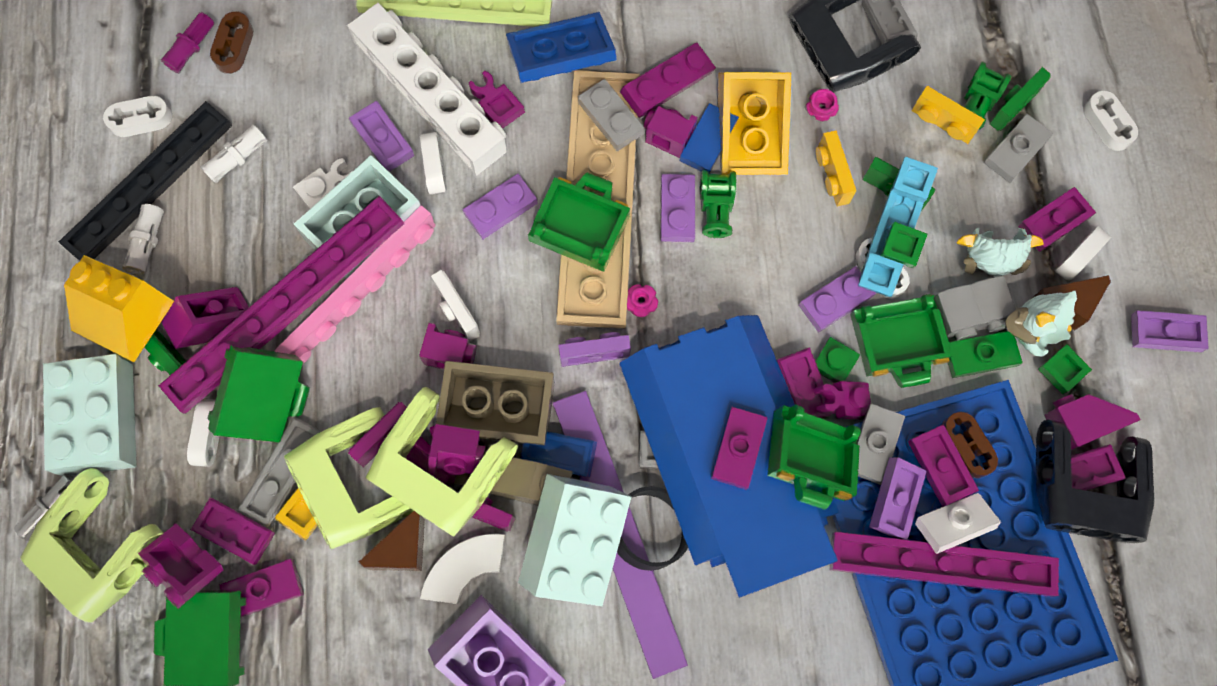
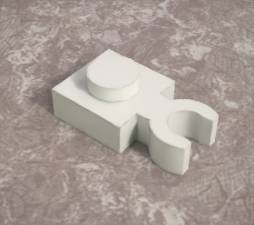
(319, 184)

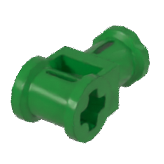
(985, 90)
(717, 197)

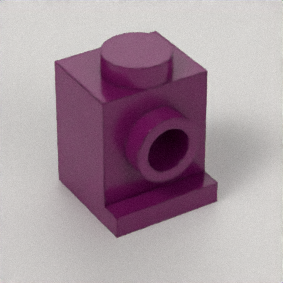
(669, 130)
(444, 347)
(454, 450)

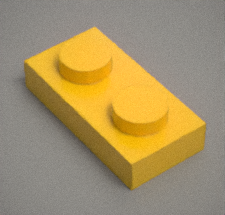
(947, 115)
(839, 178)

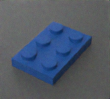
(561, 47)

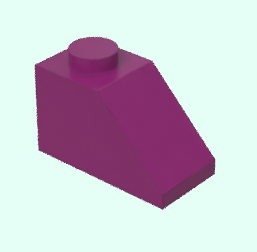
(202, 315)
(1090, 417)

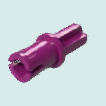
(187, 43)

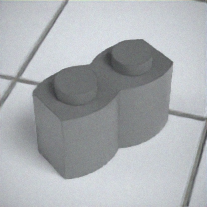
(975, 307)

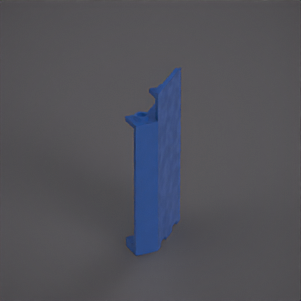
(684, 407)

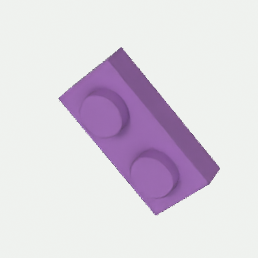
(381, 136)
(500, 206)
(677, 208)
(835, 300)
(1169, 331)
(608, 347)
(898, 498)

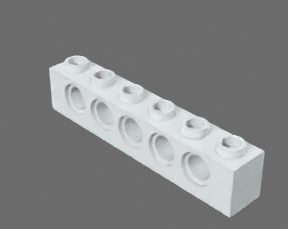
(476, 150)

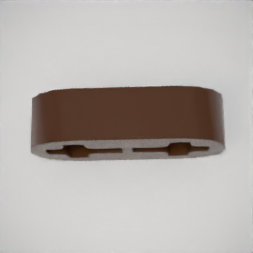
(227, 41)
(976, 440)

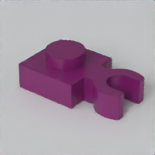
(499, 103)
(847, 398)

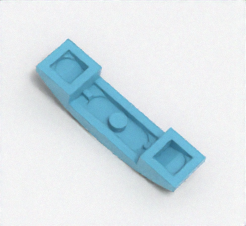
(904, 207)

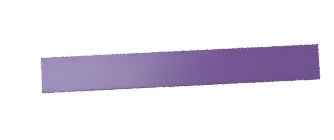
(637, 586)

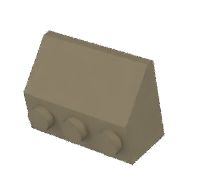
(497, 401)

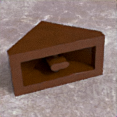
(1088, 294)
(400, 548)

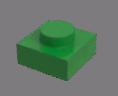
(904, 244)
(836, 360)
(1064, 369)

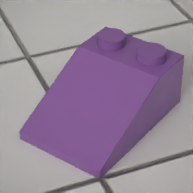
(490, 651)

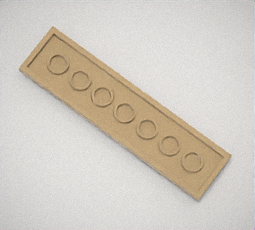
(585, 293)

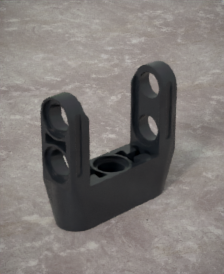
(833, 54)
(1089, 513)

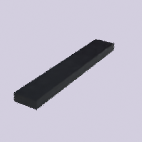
(146, 182)

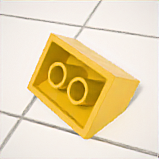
(113, 307)

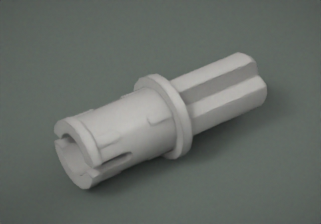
(28, 523)

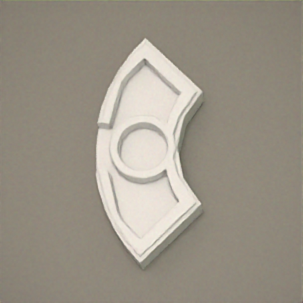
(462, 565)

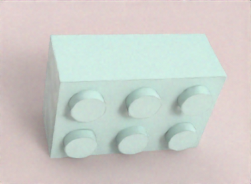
(350, 198)
(89, 415)
(574, 540)

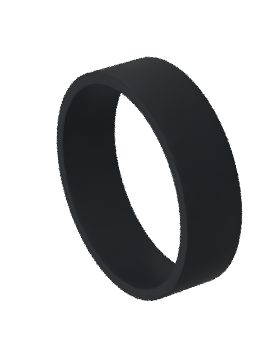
(624, 552)

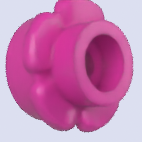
(826, 98)
(645, 308)

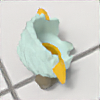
(998, 256)
(1043, 321)

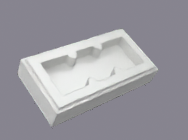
(454, 307)
(957, 523)

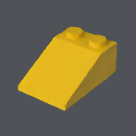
(762, 131)

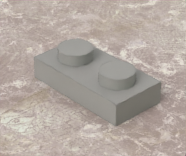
(611, 115)

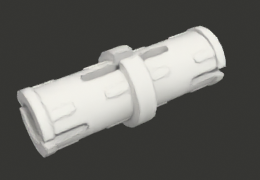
(233, 153)
(143, 239)

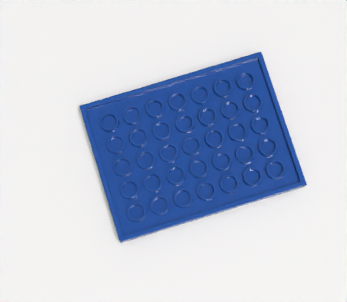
(969, 633)

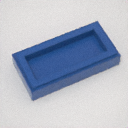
(705, 141)
(563, 452)

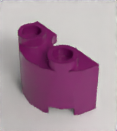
(178, 565)

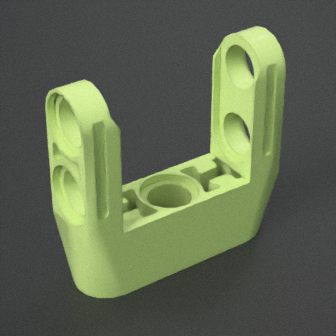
(421, 490)
(325, 491)
(66, 569)

